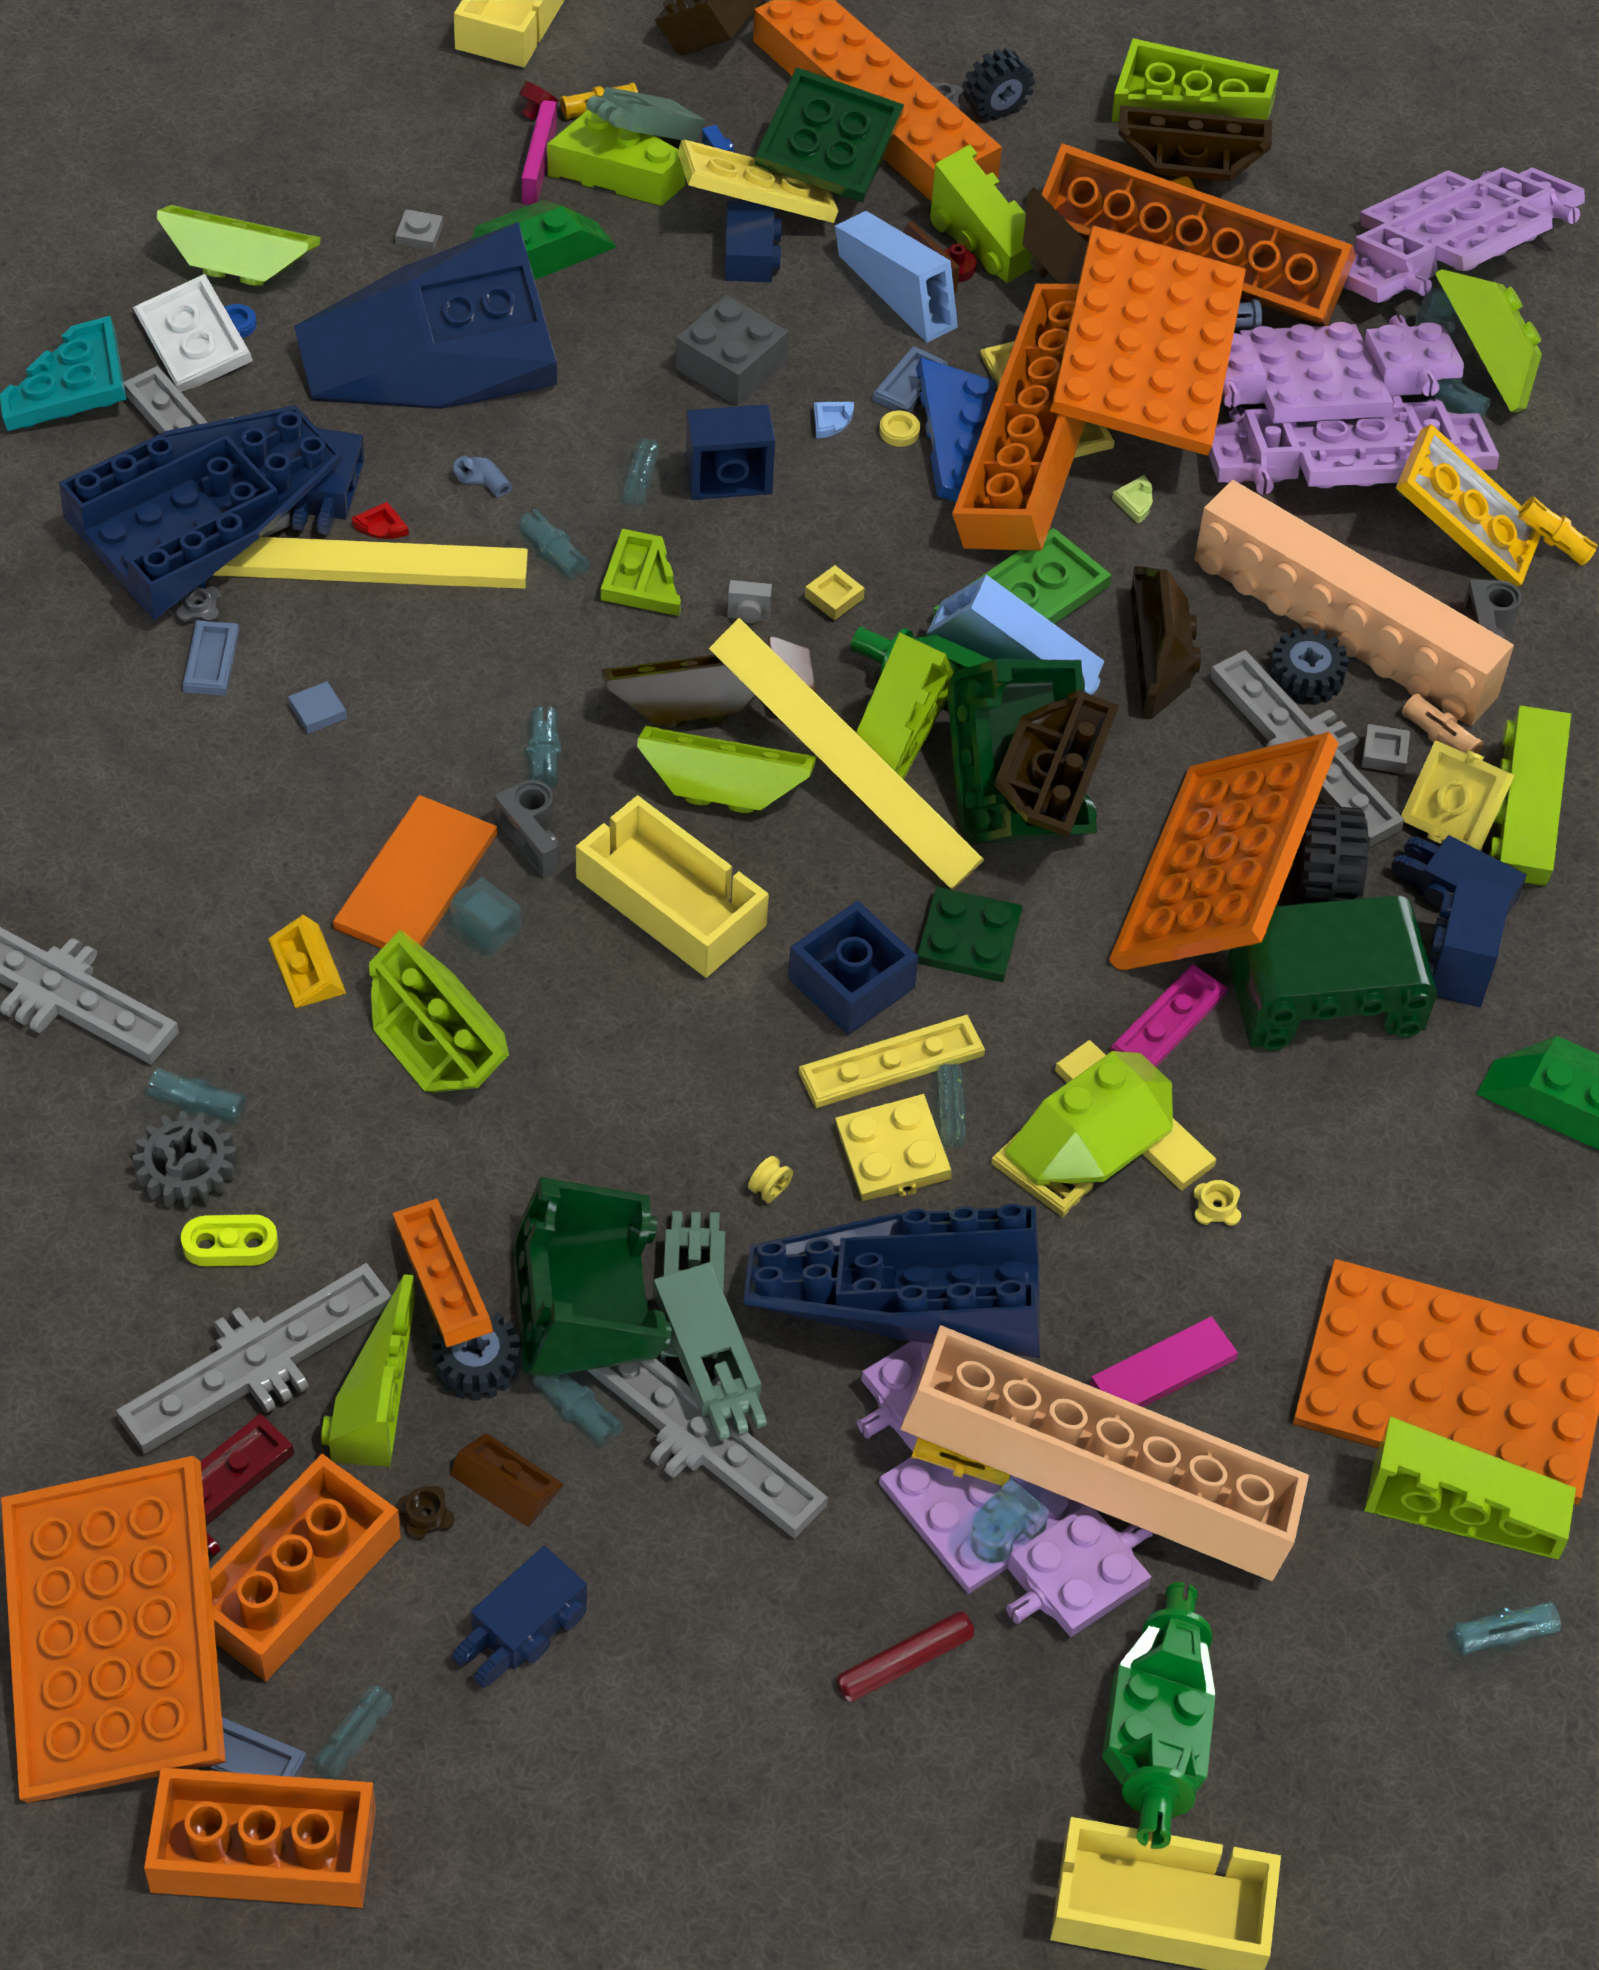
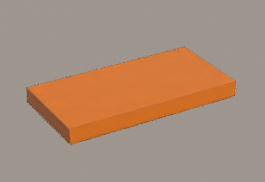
(416, 874)

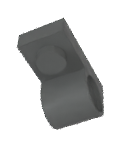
(1492, 604)
(527, 817)

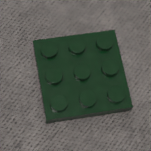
(829, 134)

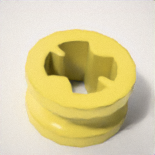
(770, 1179)

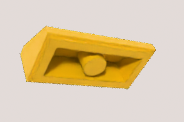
(306, 962)

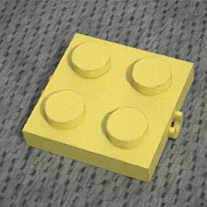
(1456, 796)
(893, 1148)

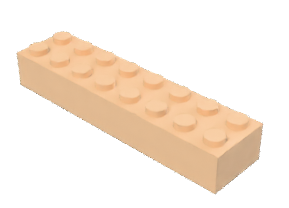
(1353, 599)
(1106, 1453)

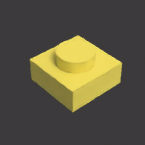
(834, 592)

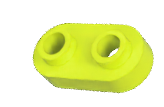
(230, 1238)

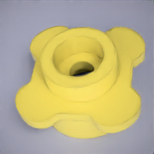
(1220, 1192)

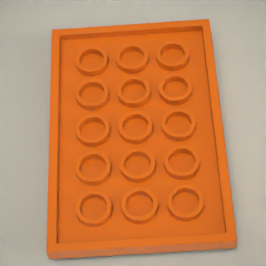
(1149, 341)
(1224, 853)
(1454, 1368)
(111, 1630)

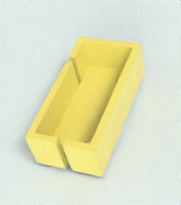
(503, 28)
(671, 886)
(1165, 1899)

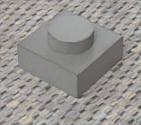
(419, 230)
(749, 601)
(1385, 749)

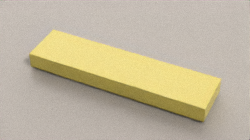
(891, 1061)
(1176, 1155)

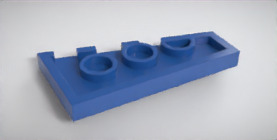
(956, 415)

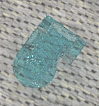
(1004, 1520)

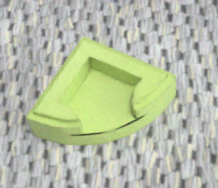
(1135, 498)

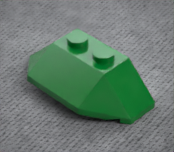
(552, 236)
(1550, 1084)

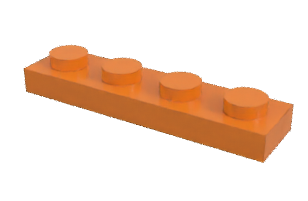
(442, 1273)

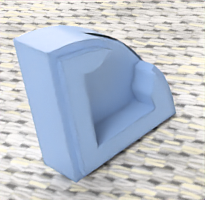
(831, 417)

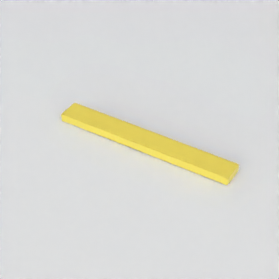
(380, 562)
(846, 754)

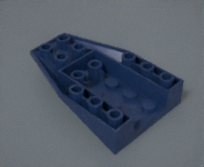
(435, 331)
(194, 499)
(911, 1275)

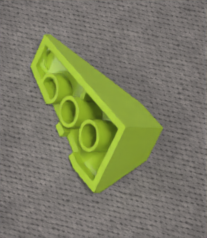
(370, 1398)

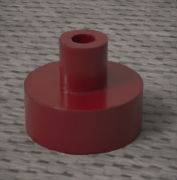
(534, 96)
(964, 259)

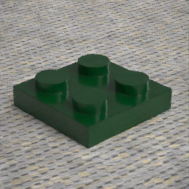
(969, 934)

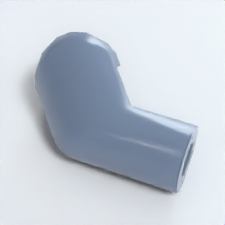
(481, 472)

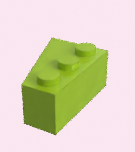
(616, 160)

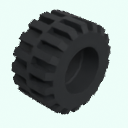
(1331, 856)

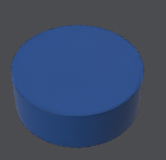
(242, 318)

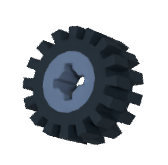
(998, 85)
(1293, 661)
(474, 1372)

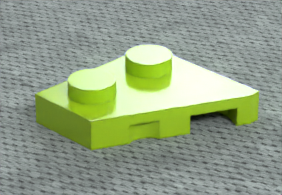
(641, 574)

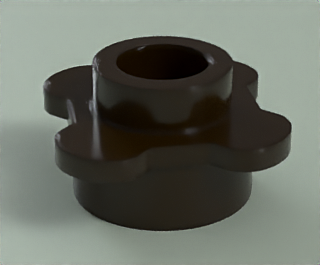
(425, 1498)

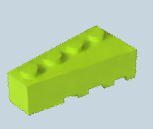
(1193, 82)

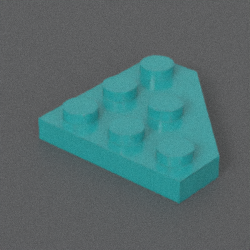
(72, 379)

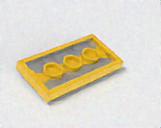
(1468, 506)

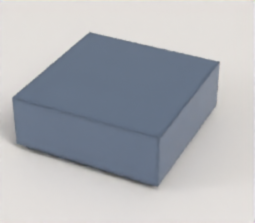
(317, 707)

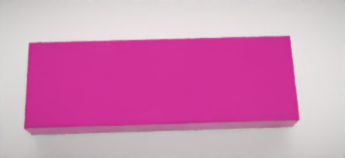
(537, 155)
(1172, 1016)
(1168, 1364)

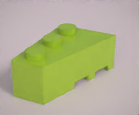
(978, 215)
(906, 702)

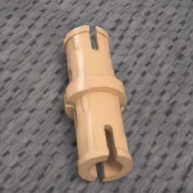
(1439, 725)

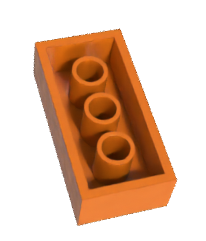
(298, 1565)
(261, 1837)

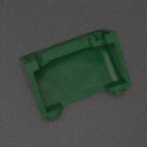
(983, 716)
(584, 1280)

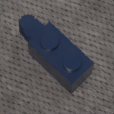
(750, 242)
(335, 492)
(1437, 869)
(523, 1615)

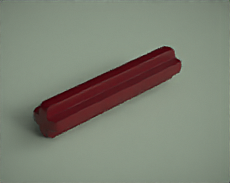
(905, 1656)

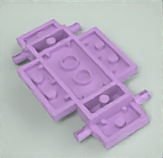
(1456, 224)
(1332, 372)
(1342, 449)
(1069, 1571)

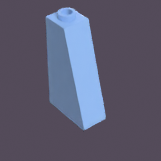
(902, 272)
(1004, 627)

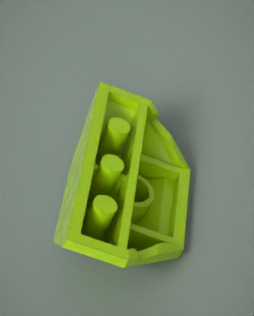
(233, 245)
(1497, 332)
(723, 770)
(432, 1019)
(1096, 1122)

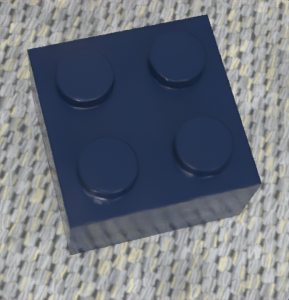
(729, 452)
(1468, 939)
(852, 967)

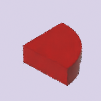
(381, 522)

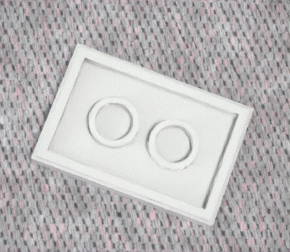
(192, 334)

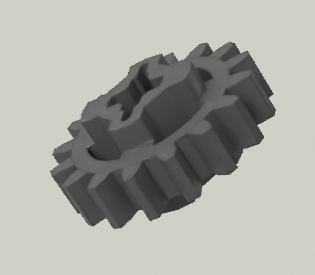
(188, 1162)

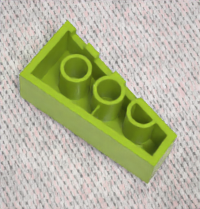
(1531, 809)
(1467, 1492)

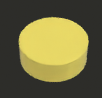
(899, 428)

